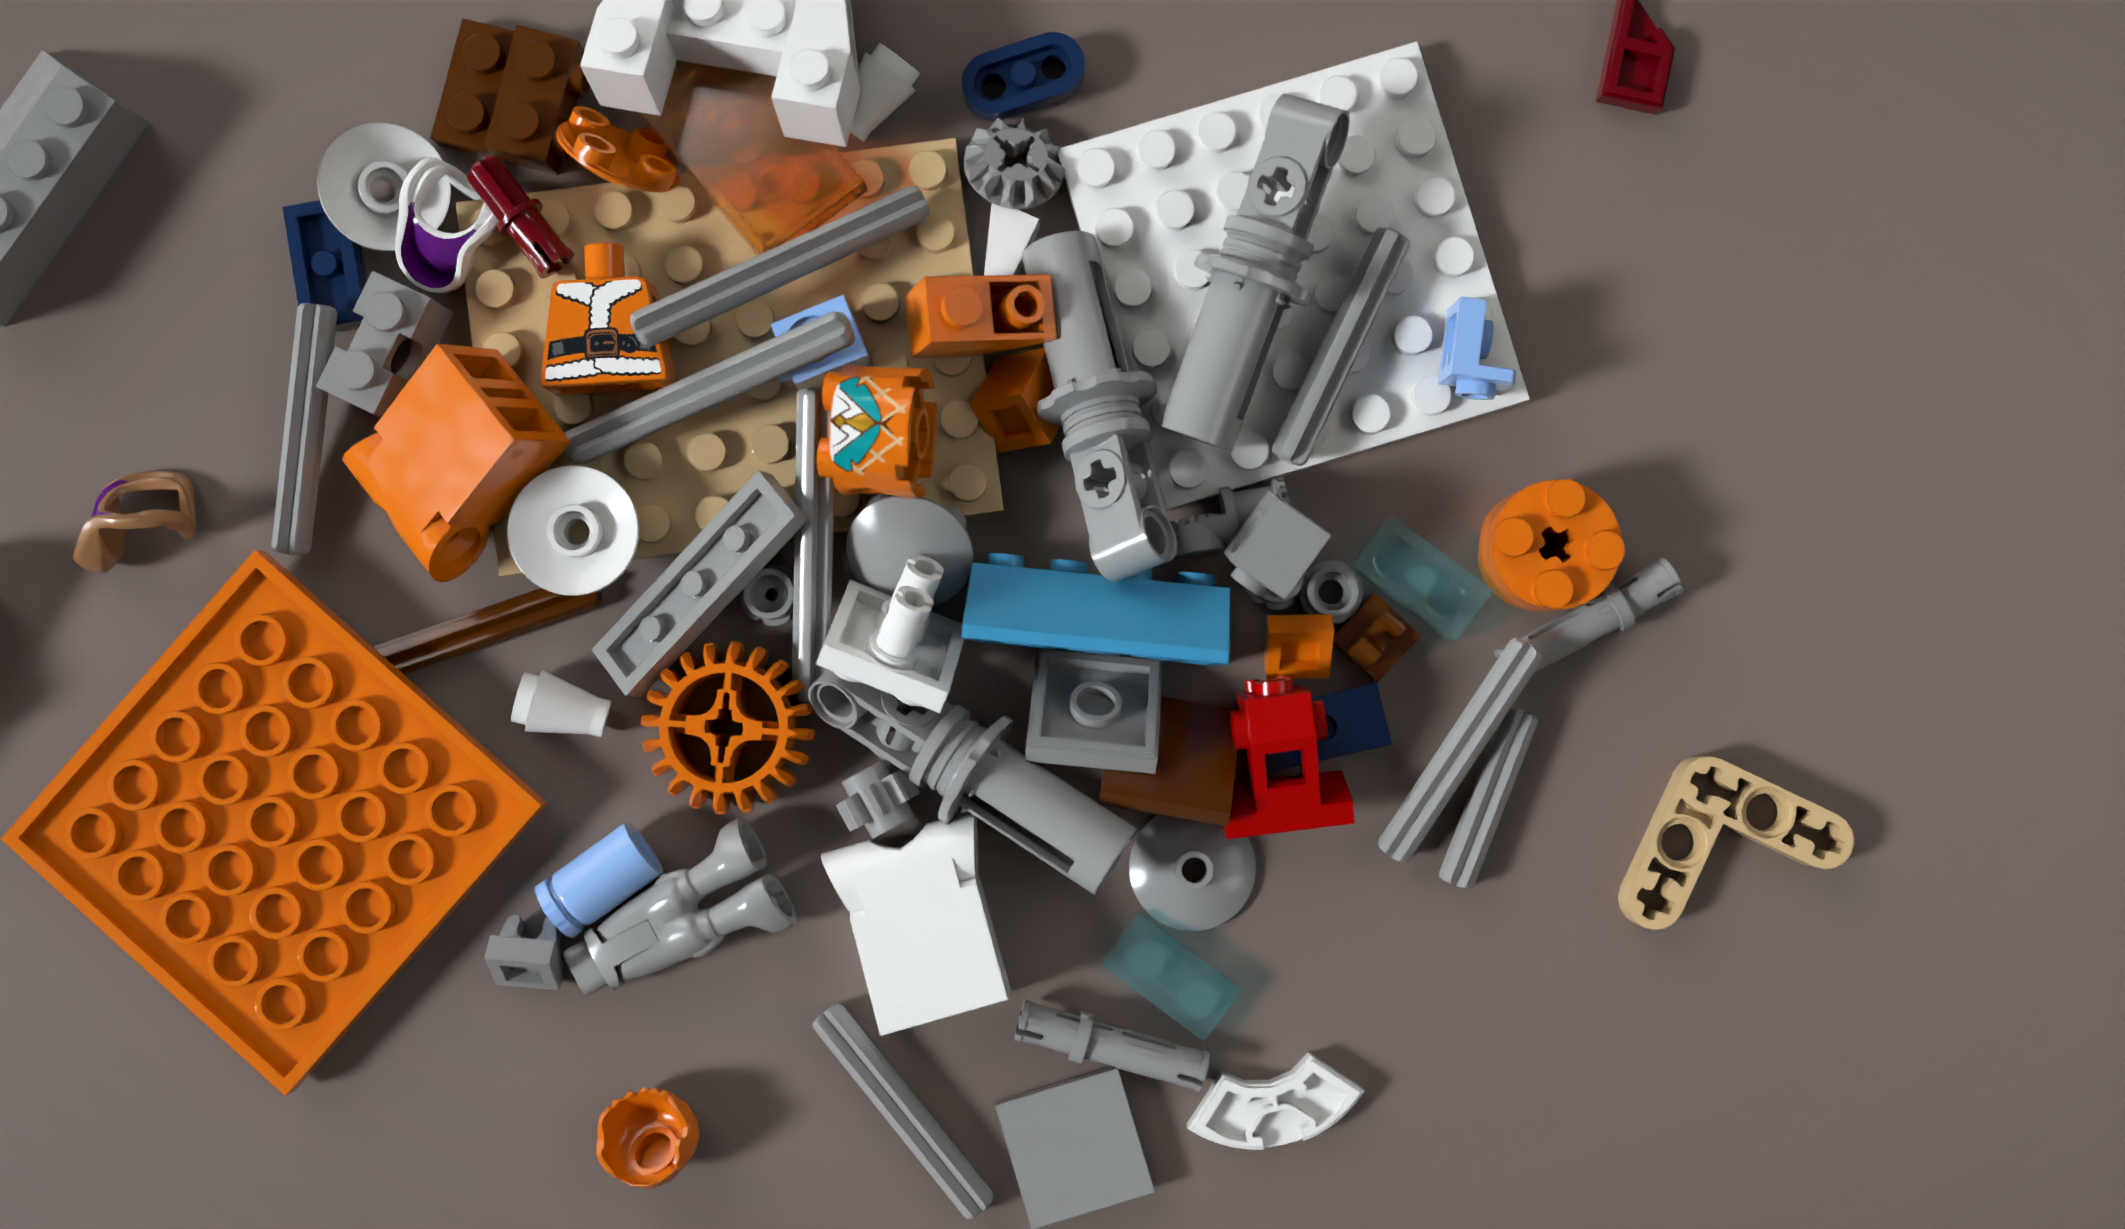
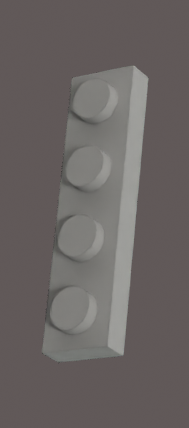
(699, 584)

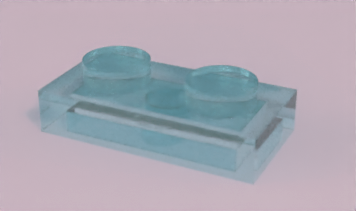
(1421, 579)
(1171, 976)

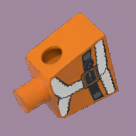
(591, 335)

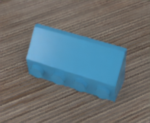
(1096, 616)

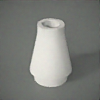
(884, 86)
(556, 706)

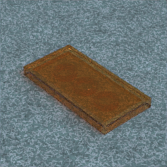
(734, 149)

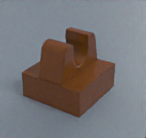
(1375, 637)

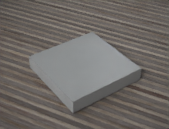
(1095, 711)
(1074, 1147)

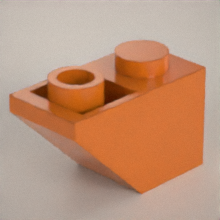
(979, 314)

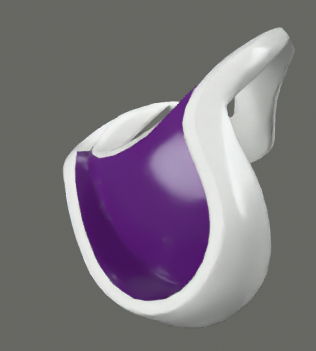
(432, 257)

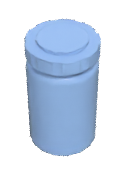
(598, 880)

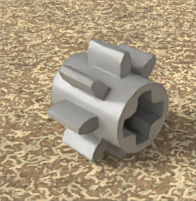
(877, 799)

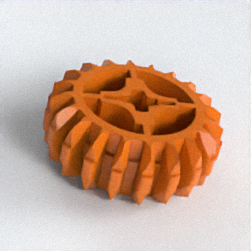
(724, 756)

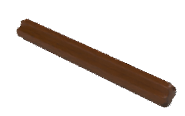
(483, 628)

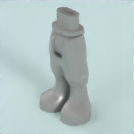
(665, 920)

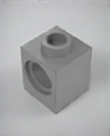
(1275, 547)

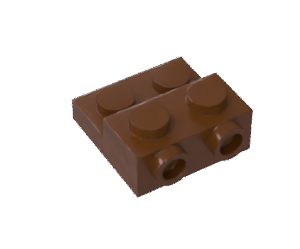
(510, 94)

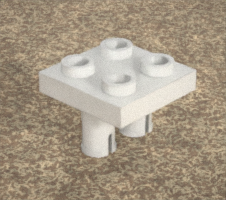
(896, 638)

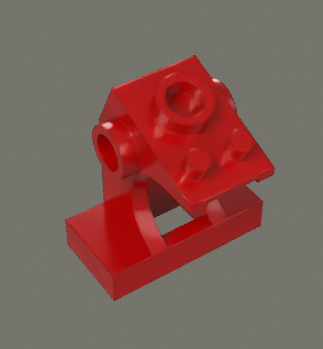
(1275, 720)

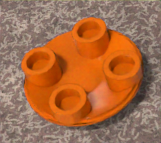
(617, 155)

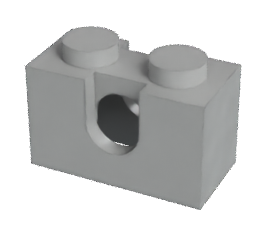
(390, 317)

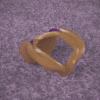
(104, 533)

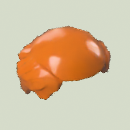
(646, 1137)

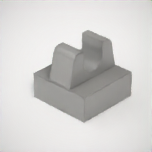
(525, 960)

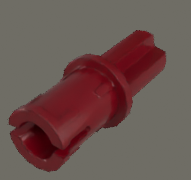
(519, 216)

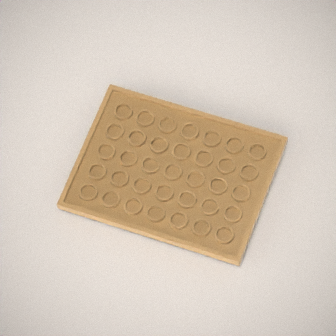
(682, 238)

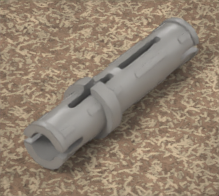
(1611, 609)
(1110, 1045)

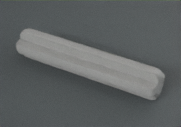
(1488, 799)

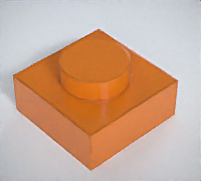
(1298, 646)

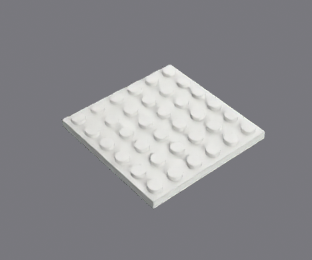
(1163, 198)

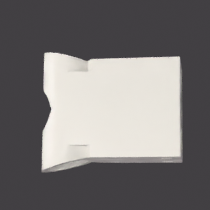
(921, 924)

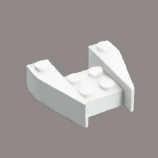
(797, 41)

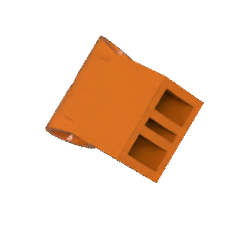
(455, 454)

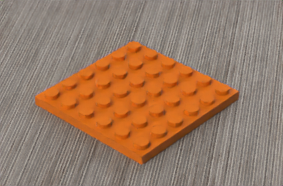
(274, 821)

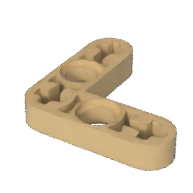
(1705, 821)

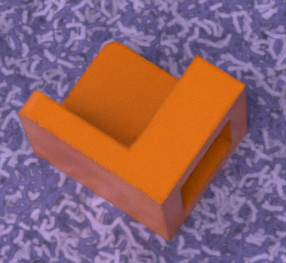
(1009, 401)

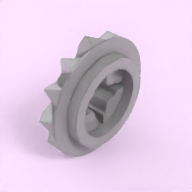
(1020, 185)

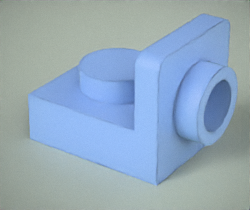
(1466, 342)

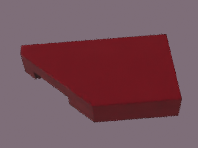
(1635, 61)

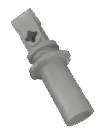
(1255, 272)
(1101, 411)
(982, 776)

